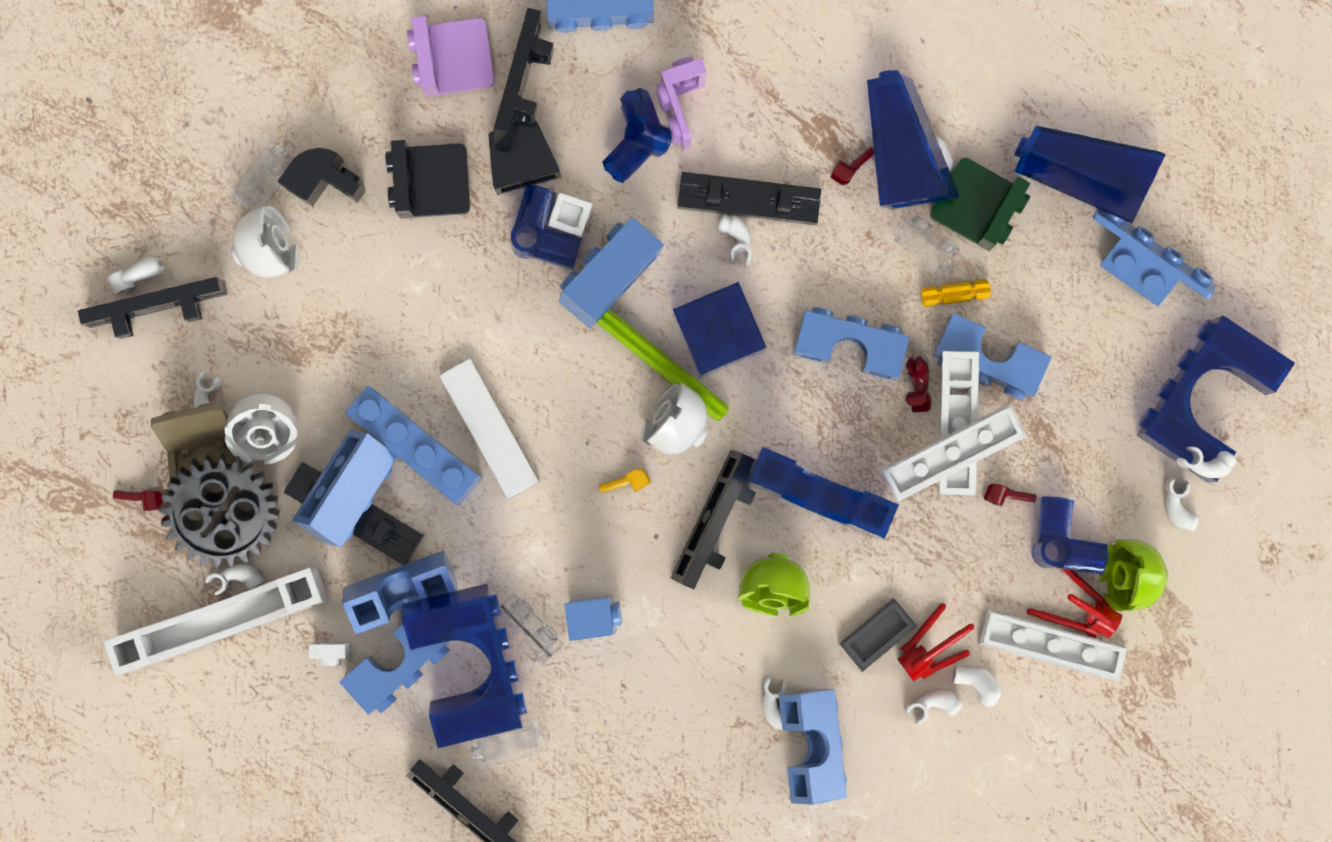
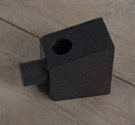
(525, 160)

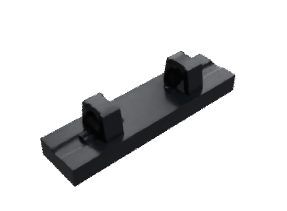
(513, 107)
(749, 198)
(121, 311)
(713, 518)
(373, 526)
(458, 806)

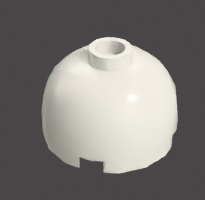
(262, 244)
(677, 423)
(261, 428)

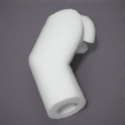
(984, 683)

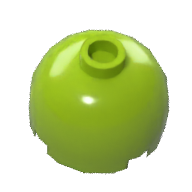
(1133, 575)
(774, 585)

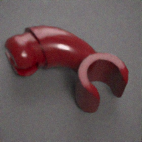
(919, 373)

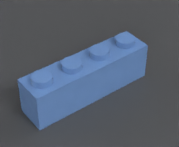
(413, 445)

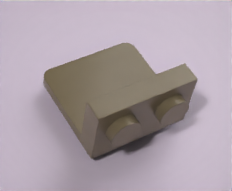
(193, 436)

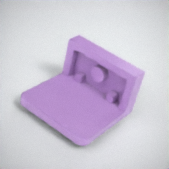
(451, 56)
(681, 79)

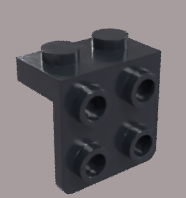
(428, 180)

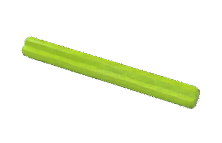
(660, 362)

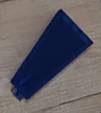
(905, 146)
(1090, 169)

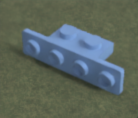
(1146, 264)

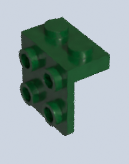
(983, 204)

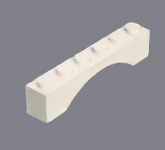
(216, 621)

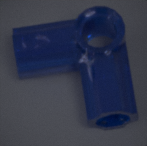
(642, 136)
(533, 219)
(1073, 554)

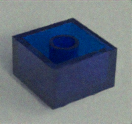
(719, 330)

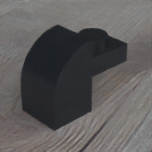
(313, 171)

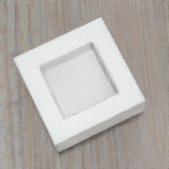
(570, 215)
(329, 653)

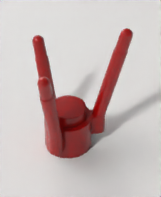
(1099, 616)
(918, 661)

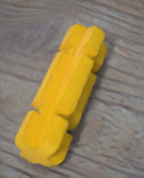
(955, 293)

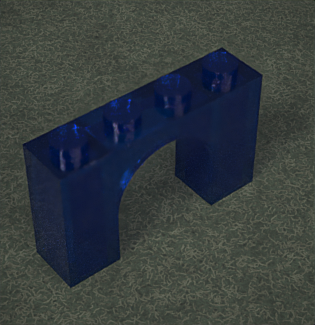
(1221, 347)
(841, 504)
(471, 618)

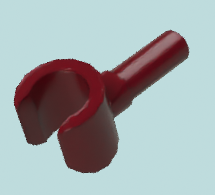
(844, 173)
(997, 494)
(150, 499)

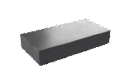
(877, 634)

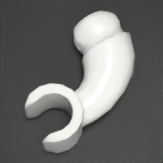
(740, 232)
(143, 269)
(202, 393)
(1212, 469)
(1177, 514)
(241, 572)
(938, 698)
(770, 707)

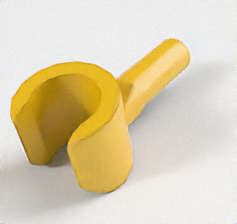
(637, 478)

